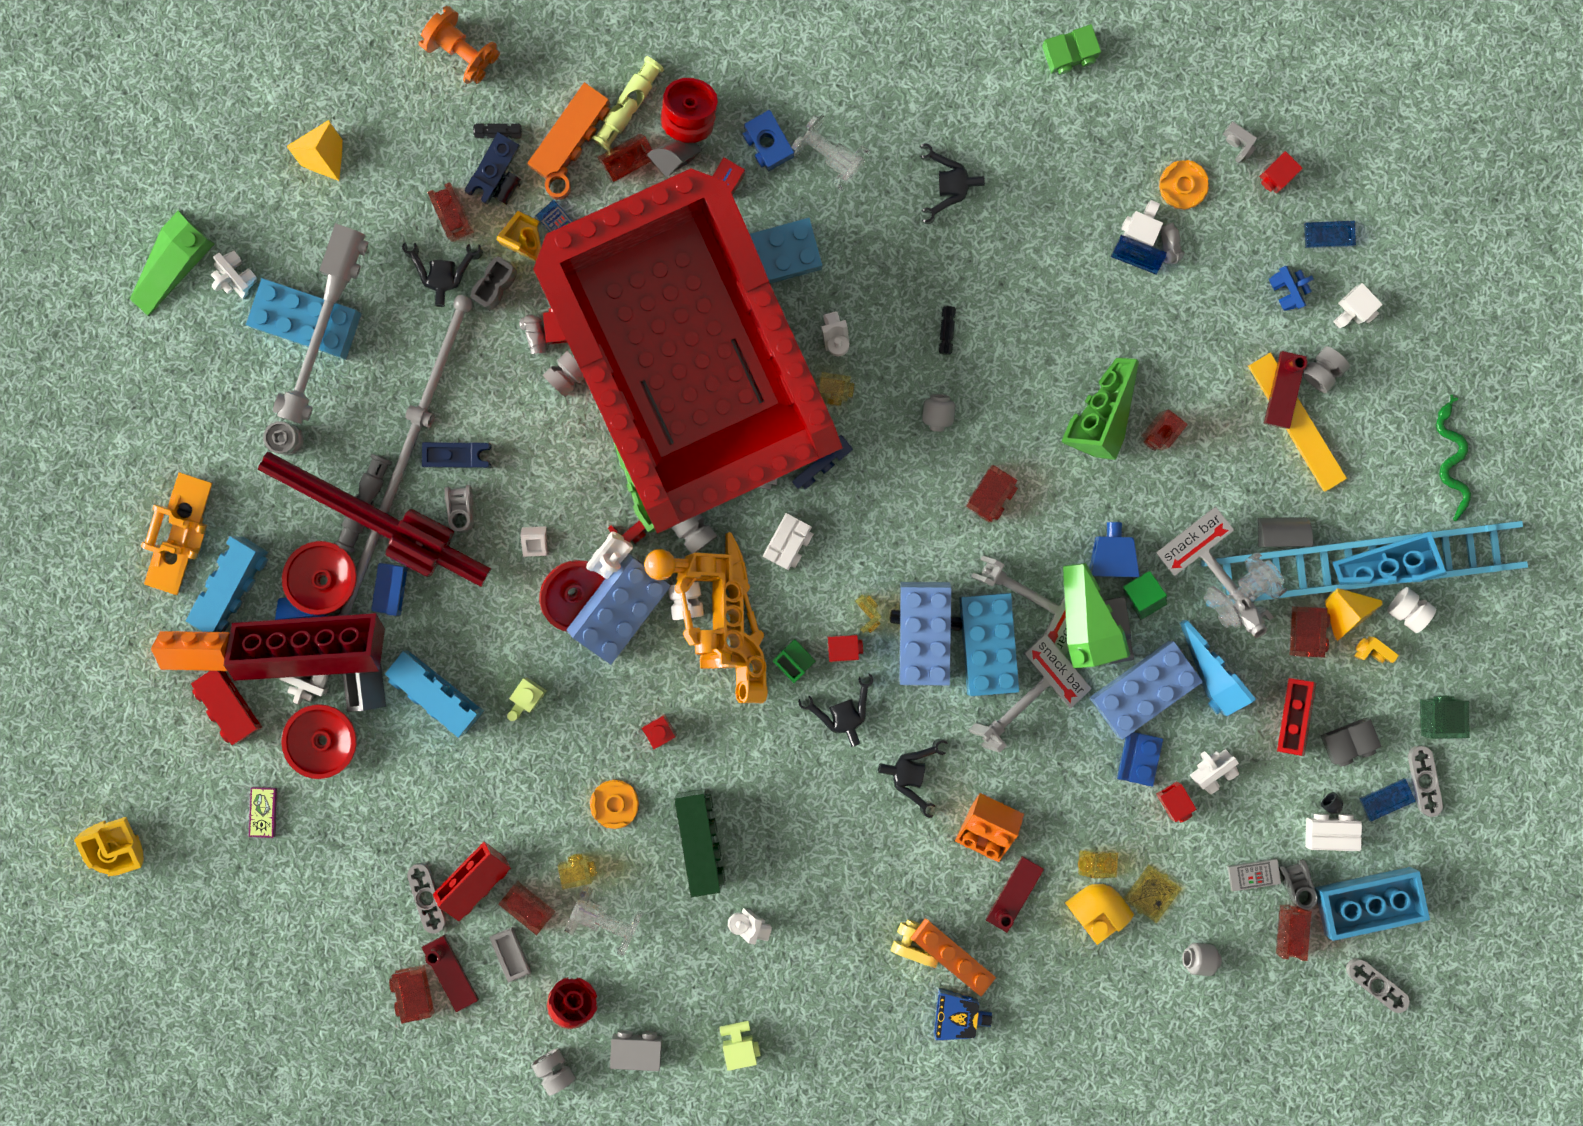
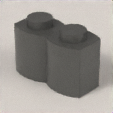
(489, 289)
(1351, 741)

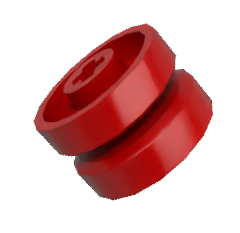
(689, 110)

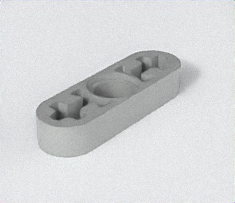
(1434, 786)
(420, 905)
(1367, 968)

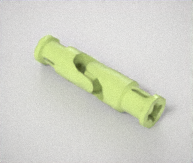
(621, 113)

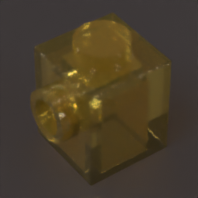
(836, 388)
(576, 871)

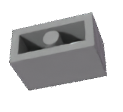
(636, 1051)

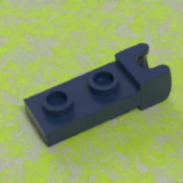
(493, 167)
(454, 455)
(823, 464)

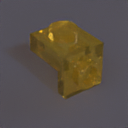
(868, 605)
(1098, 864)

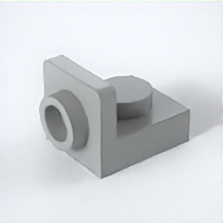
(1240, 137)

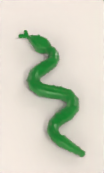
(1443, 414)

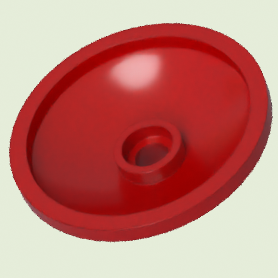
(303, 575)
(554, 600)
(302, 744)

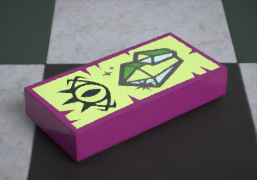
(262, 812)

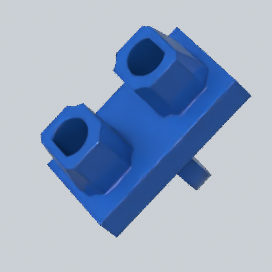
(1284, 278)

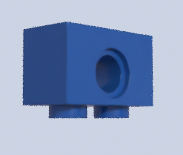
(767, 126)

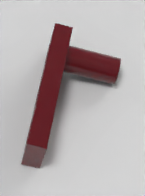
(1285, 389)
(1014, 894)
(449, 973)

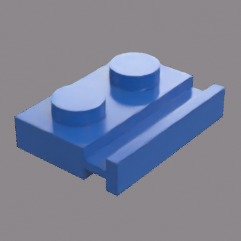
(1140, 758)

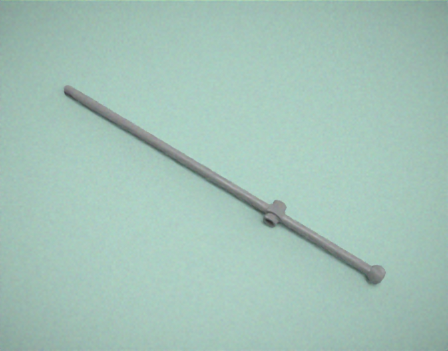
(419, 417)

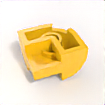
(110, 847)
(1100, 911)

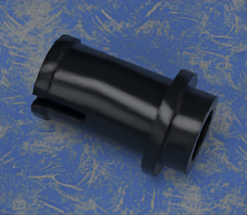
(507, 187)

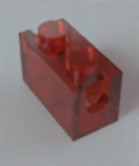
(626, 157)
(451, 212)
(1163, 430)
(991, 494)
(1309, 631)
(526, 908)
(1293, 932)
(412, 994)

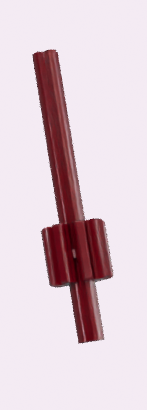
(413, 540)

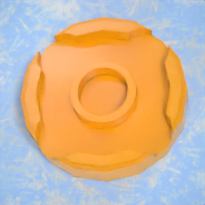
(1181, 191)
(618, 795)

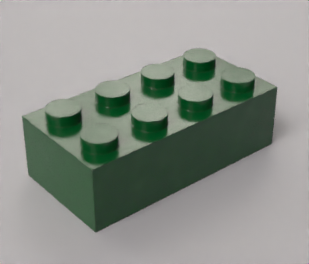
(698, 842)

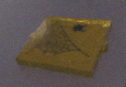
(1152, 893)

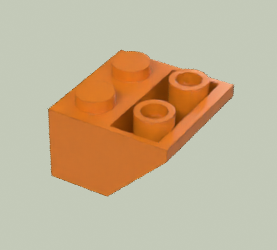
(990, 827)

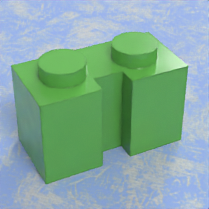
(1071, 49)

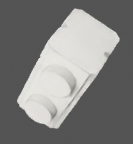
(787, 542)
(1333, 833)

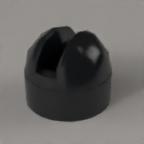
(1332, 803)

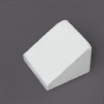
(534, 541)

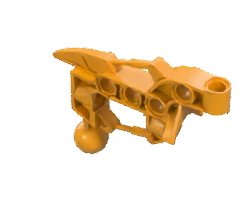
(724, 572)

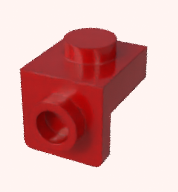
(634, 534)

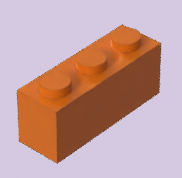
(190, 650)

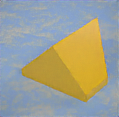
(319, 150)
(521, 236)
(1349, 610)

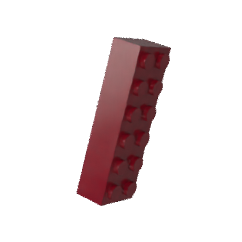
(305, 647)

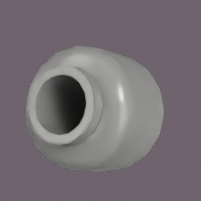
(938, 412)
(1201, 959)

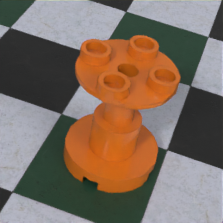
(442, 33)

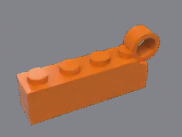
(567, 137)

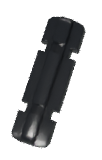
(491, 130)
(947, 330)

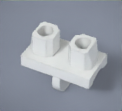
(226, 266)
(835, 334)
(610, 555)
(316, 685)
(1213, 768)
(749, 926)

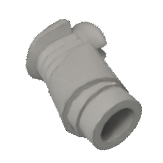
(1171, 243)
(533, 333)
(1250, 616)

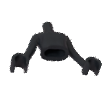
(951, 183)
(441, 273)
(844, 714)
(911, 773)

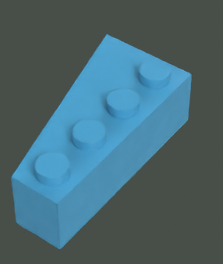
(227, 585)
(433, 693)

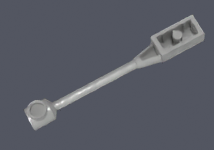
(340, 267)

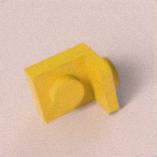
(1380, 650)

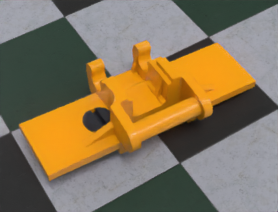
(186, 535)

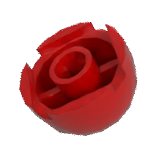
(572, 1003)

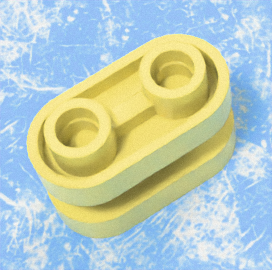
(906, 950)

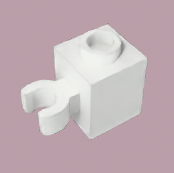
(1143, 226)
(1358, 305)

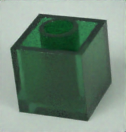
(1444, 717)

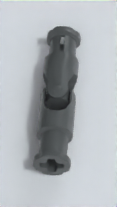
(369, 487)

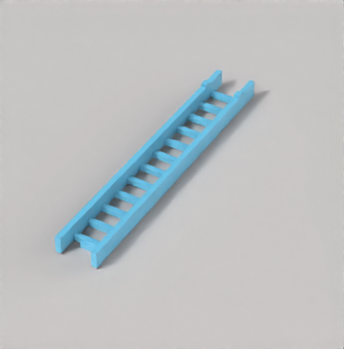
(1371, 543)

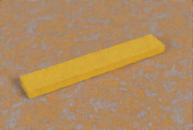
(1302, 430)

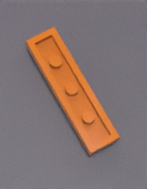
(953, 957)

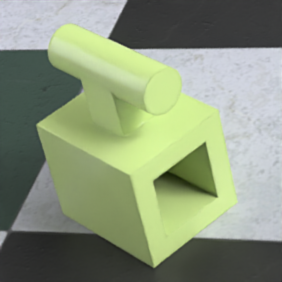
(526, 697)
(740, 1050)

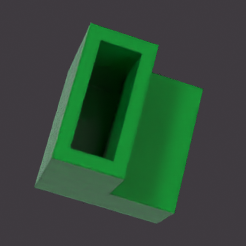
(1145, 595)
(794, 660)

